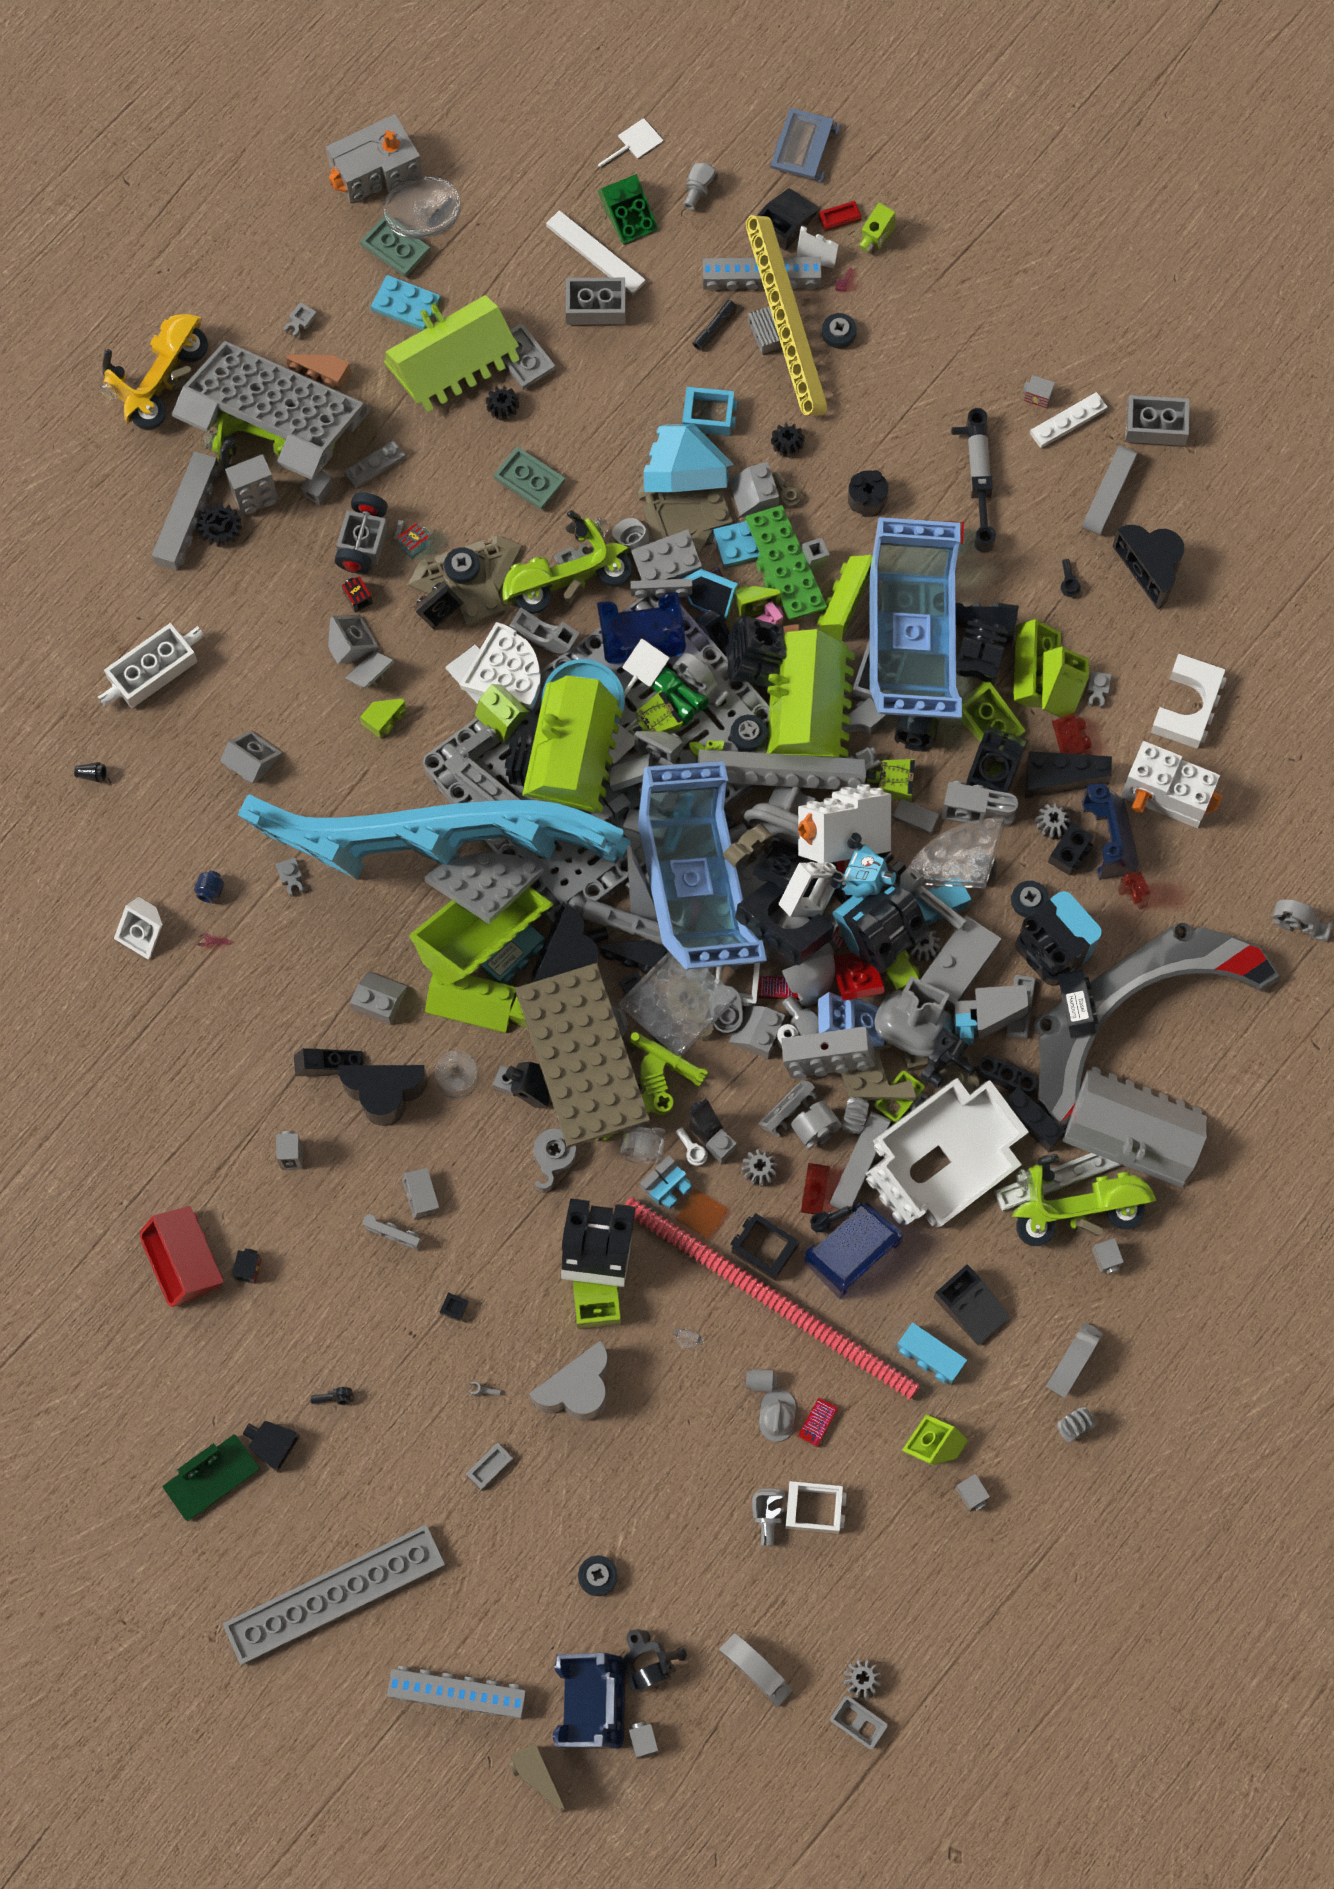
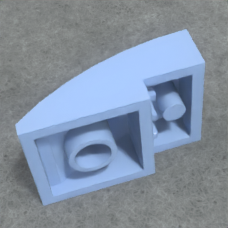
(848, 1014)

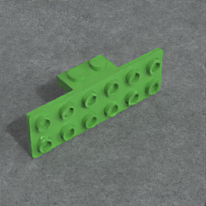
(784, 563)

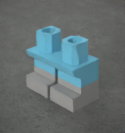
(963, 1023)
(664, 1181)

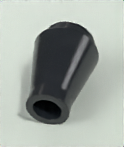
(93, 771)

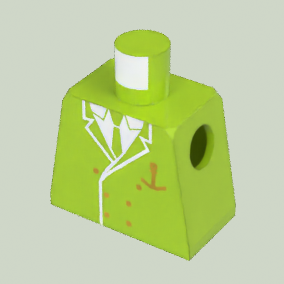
(877, 227)

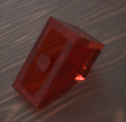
(815, 1188)

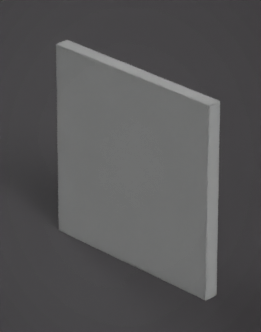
(370, 670)

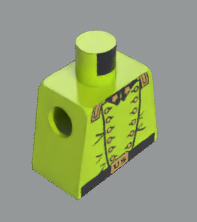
(657, 716)
(895, 778)

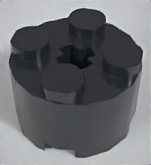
(868, 493)
(916, 732)

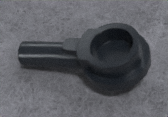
(1070, 586)
(821, 1220)
(341, 1395)

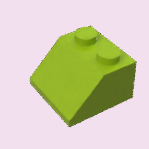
(500, 711)

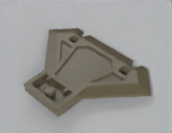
(684, 511)
(480, 594)

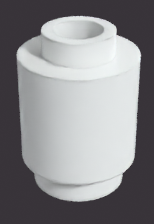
(786, 1030)

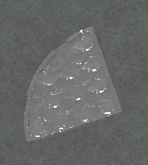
(961, 854)

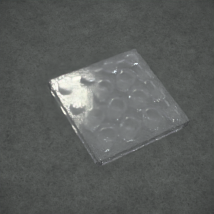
(677, 1003)

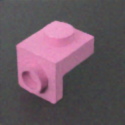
(772, 614)

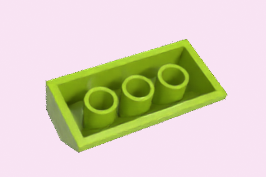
(846, 596)
(1031, 641)
(472, 1002)

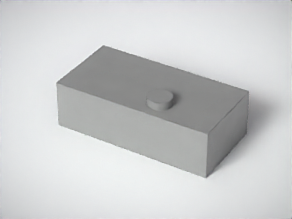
(962, 960)

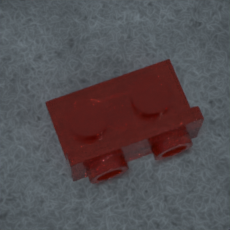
(1071, 735)
(1139, 890)

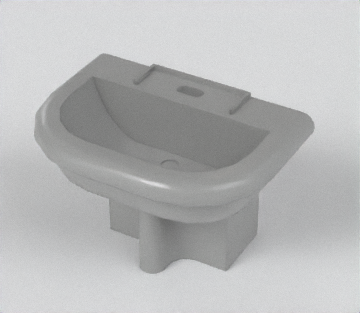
(779, 814)
(913, 1017)

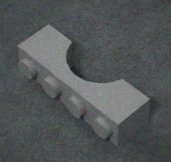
(864, 718)

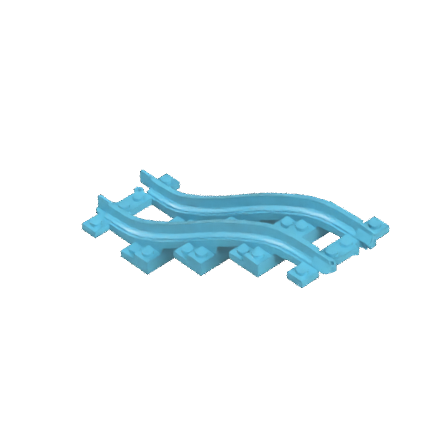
(436, 831)

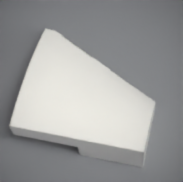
(817, 247)

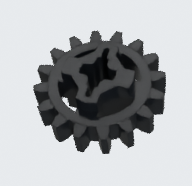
(209, 524)

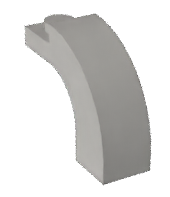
(543, 635)
(1074, 1359)
(756, 1669)

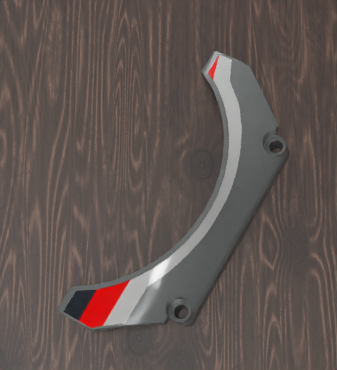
(1160, 958)

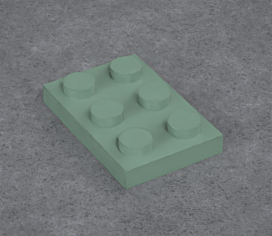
(394, 250)
(529, 478)

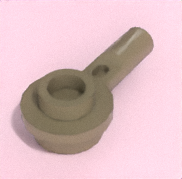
(789, 496)

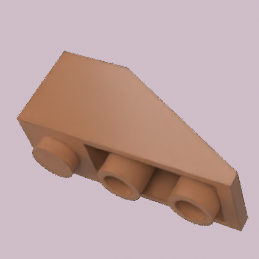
(323, 368)

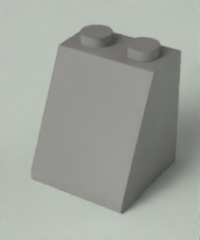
(1000, 1007)

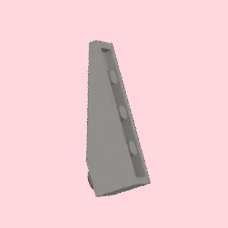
(640, 891)

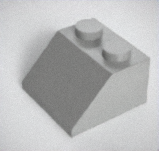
(754, 490)
(250, 756)
(378, 997)
(758, 1030)

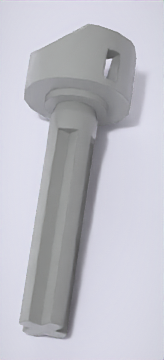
(915, 886)

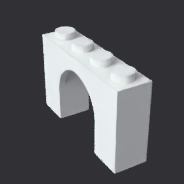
(1191, 728)

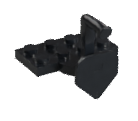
(780, 864)

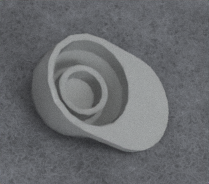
(631, 533)
(732, 1017)

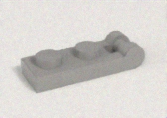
(392, 1233)

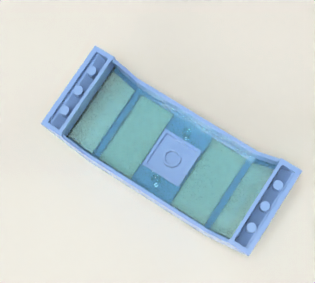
(914, 618)
(689, 878)

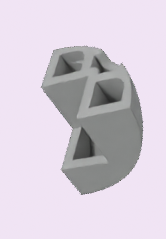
(811, 979)

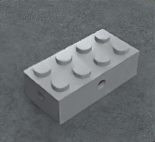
(828, 1052)

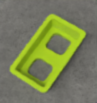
(904, 1103)

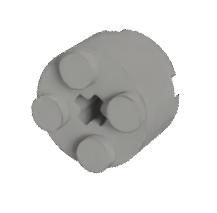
(816, 1125)

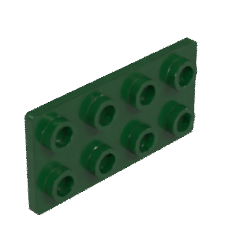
(210, 1476)

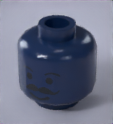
(209, 886)

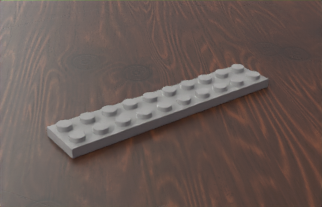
(333, 1595)

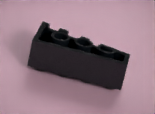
(1062, 772)

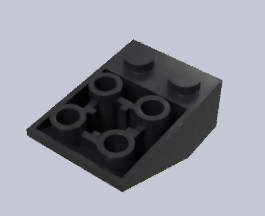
(788, 214)
(971, 1304)

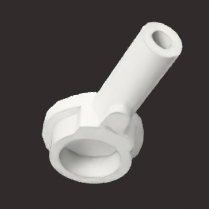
(695, 1153)

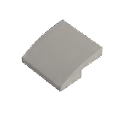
(629, 772)

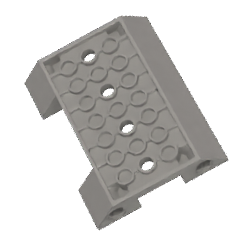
(307, 438)

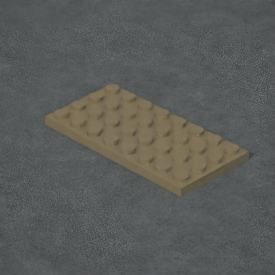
(582, 1055)

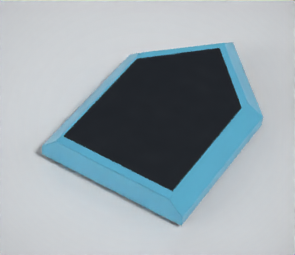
(711, 592)

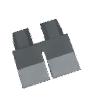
(614, 804)

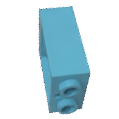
(709, 426)

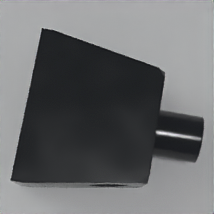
(529, 1084)
(271, 1443)

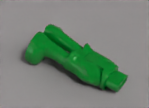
(669, 684)

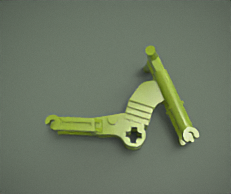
(652, 1075)

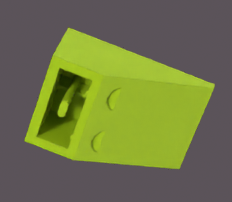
(1063, 680)
(596, 1305)

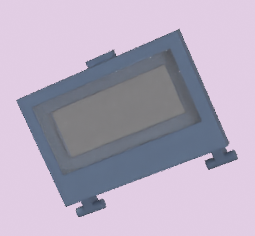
(803, 144)

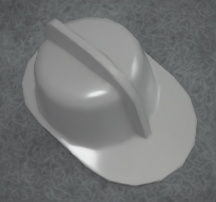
(777, 1415)

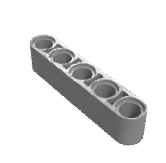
(1109, 490)
(859, 1162)

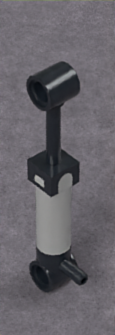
(981, 479)

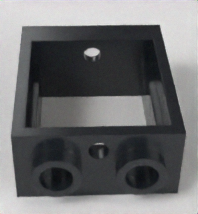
(773, 1271)

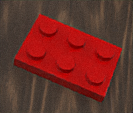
(856, 977)

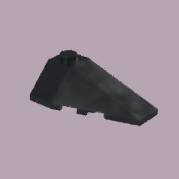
(995, 614)

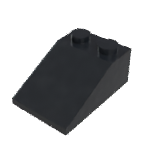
(438, 604)

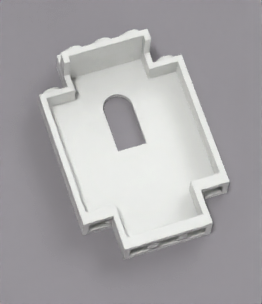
(971, 1132)

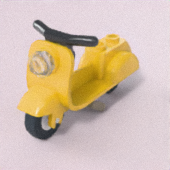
(177, 342)

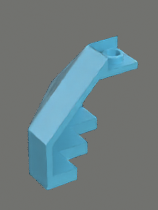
(685, 461)

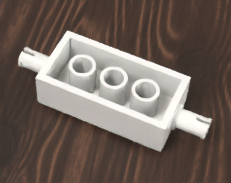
(150, 665)

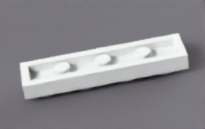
(1068, 420)

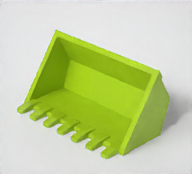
(452, 351)
(810, 697)
(573, 744)
(458, 941)

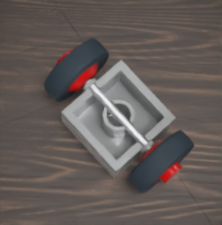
(362, 534)

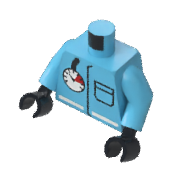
(864, 872)

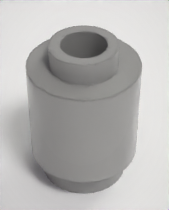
(761, 1380)

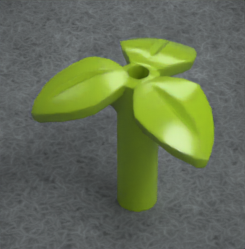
(710, 745)

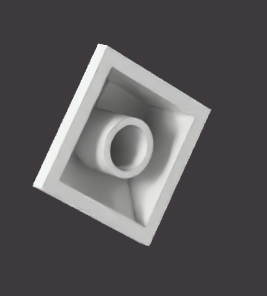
(139, 927)

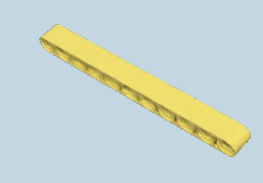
(786, 316)

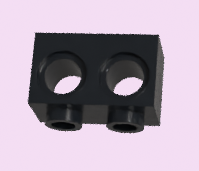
(1068, 847)

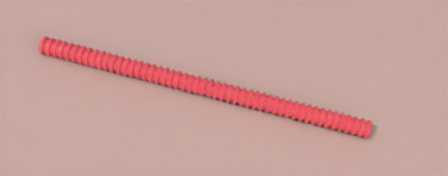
(773, 1300)

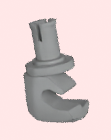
(698, 178)
(803, 1019)
(765, 1515)

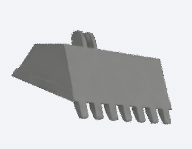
(1136, 1128)

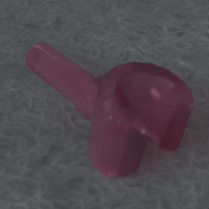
(841, 284)
(209, 940)

